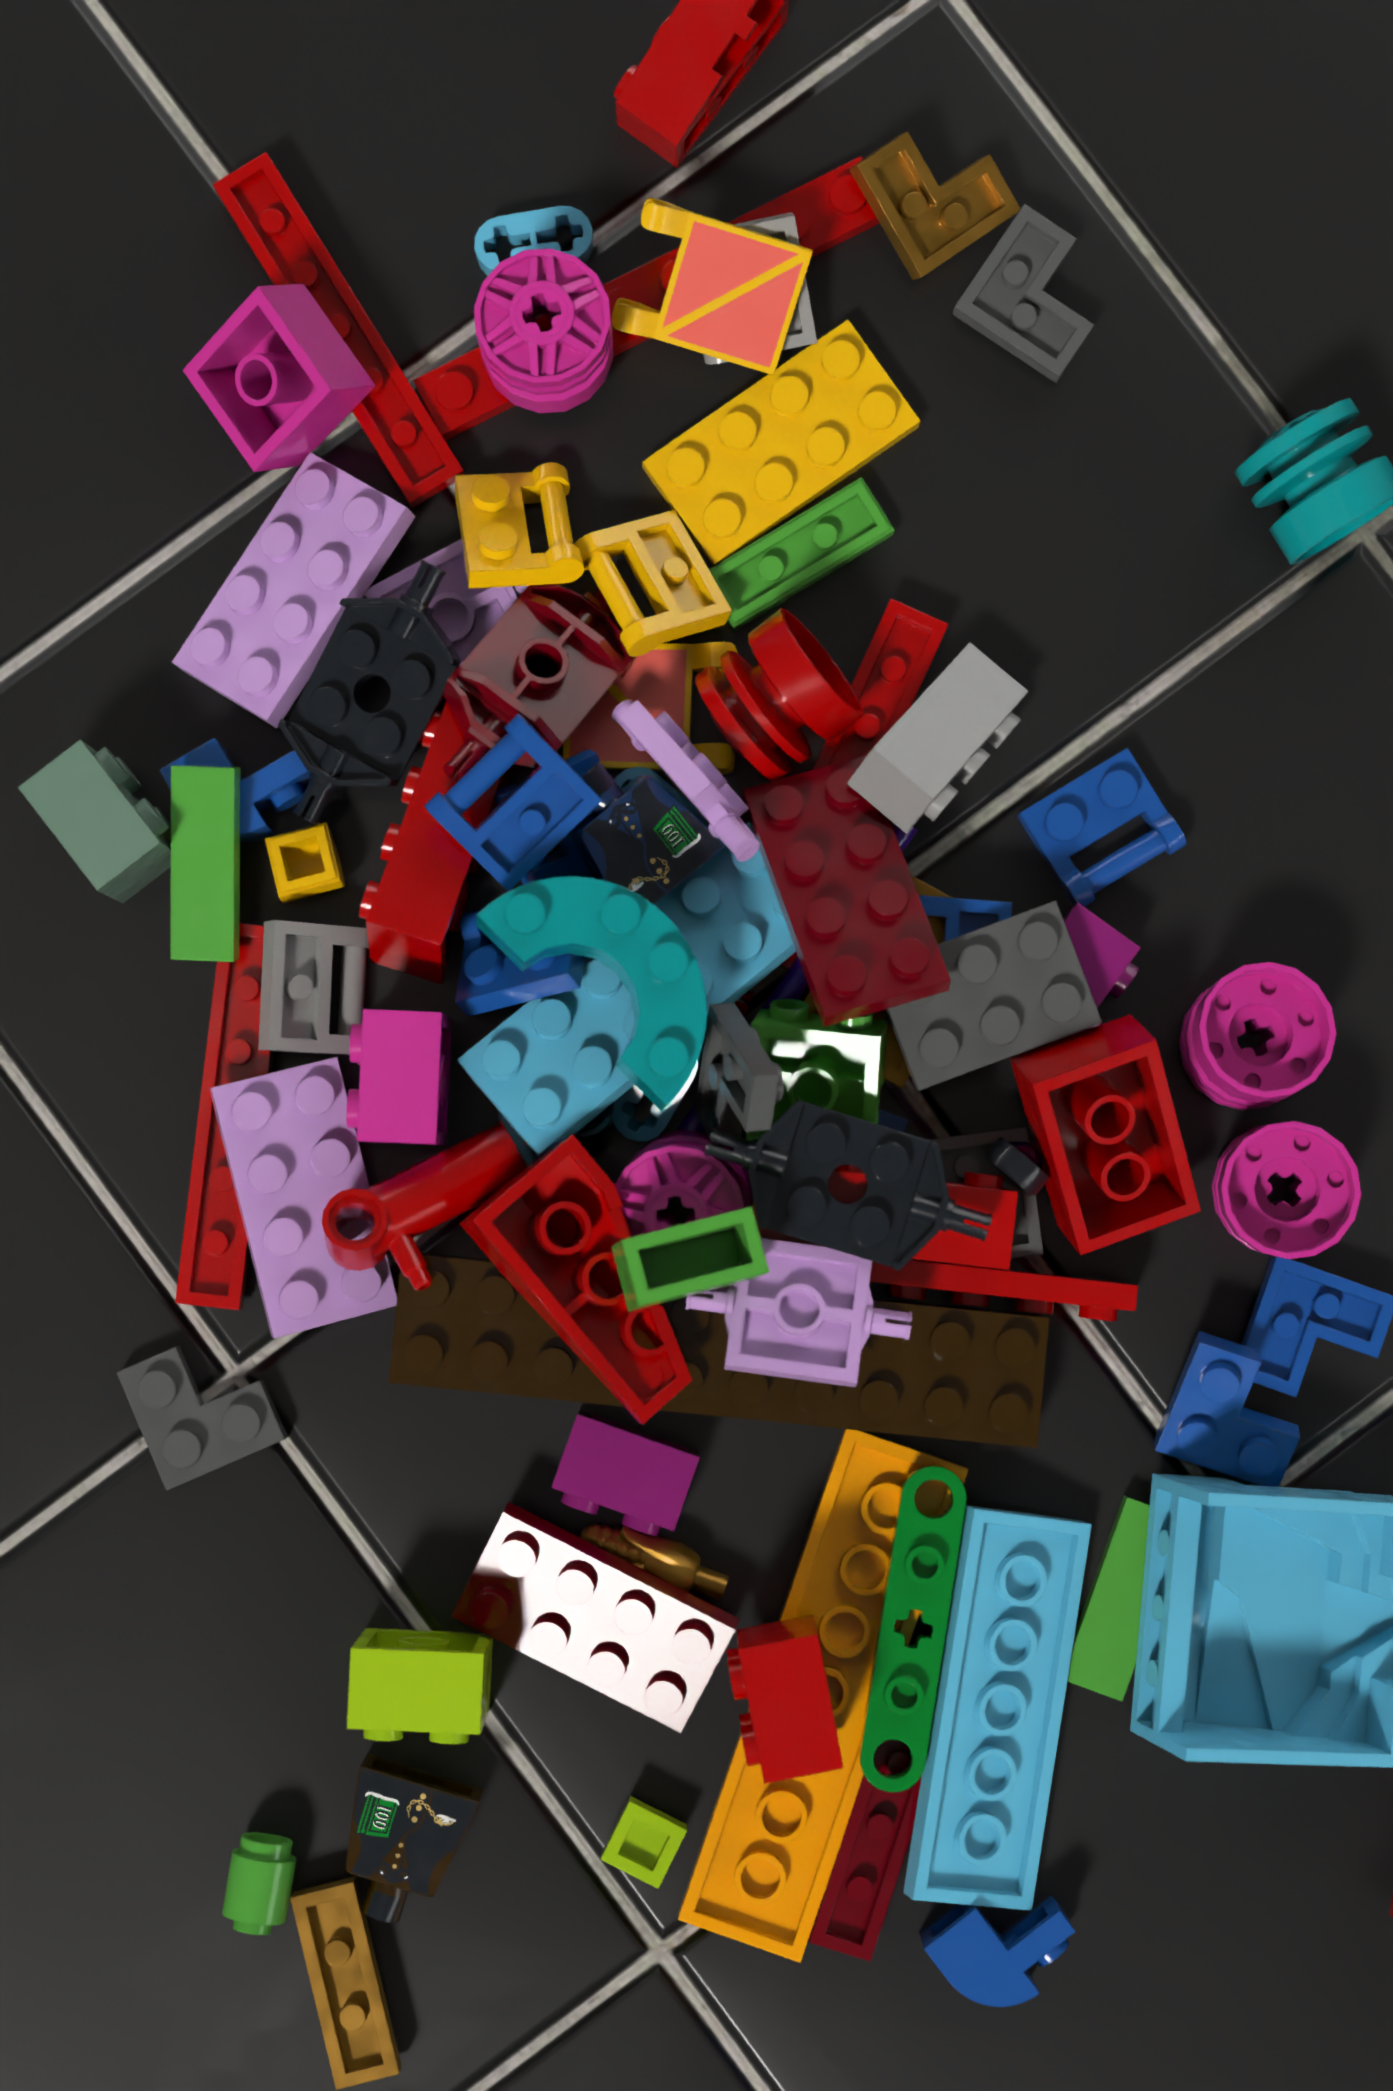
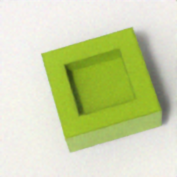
(644, 1842)

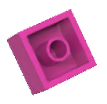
(278, 377)
(401, 1077)

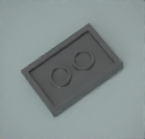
(1006, 995)

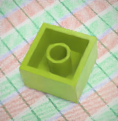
(419, 1684)

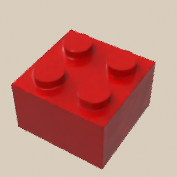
(788, 1698)

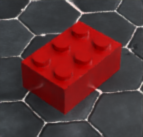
(1106, 1133)

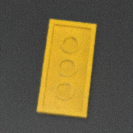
(781, 443)

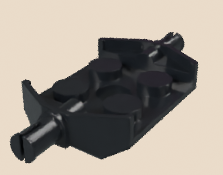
(332, 727)
(903, 1195)

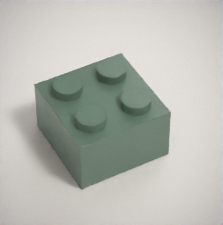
(100, 821)

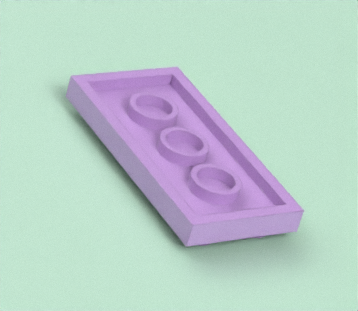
(286, 589)
(286, 1162)

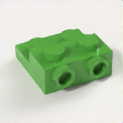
(822, 1065)

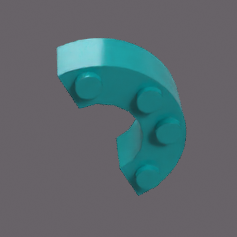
(633, 941)

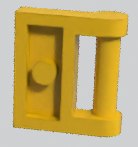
(497, 533)
(668, 573)

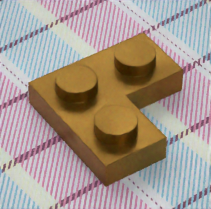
(927, 219)

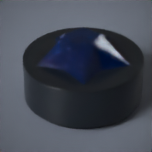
(1019, 1164)

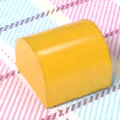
(305, 862)

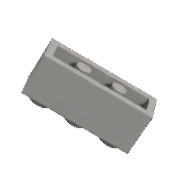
(940, 740)

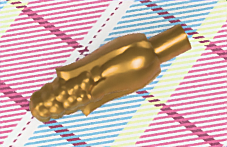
(659, 1557)

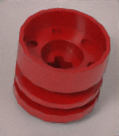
(769, 703)

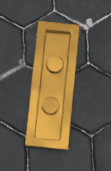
(346, 1983)

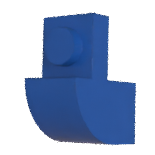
(274, 786)
(994, 1965)

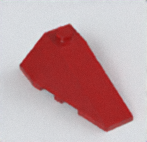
(553, 1243)

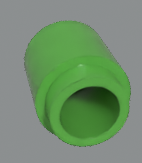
(259, 1883)

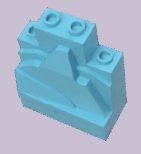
(1266, 1624)

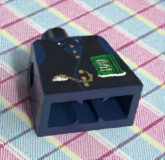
(641, 836)

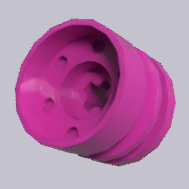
(551, 367)
(1285, 1013)
(678, 1167)
(1323, 1190)

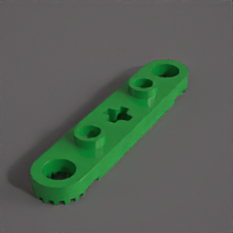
(903, 1674)

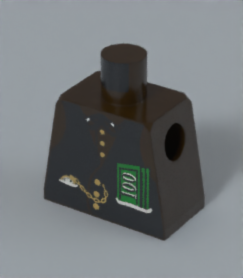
(405, 1831)

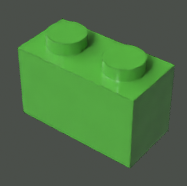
(690, 1259)

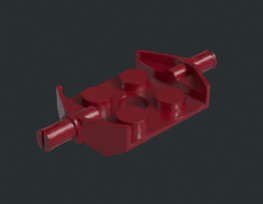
(497, 685)

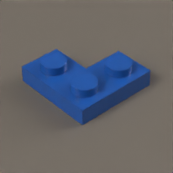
(1309, 1304)
(1212, 1427)

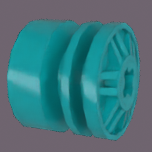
(1318, 480)

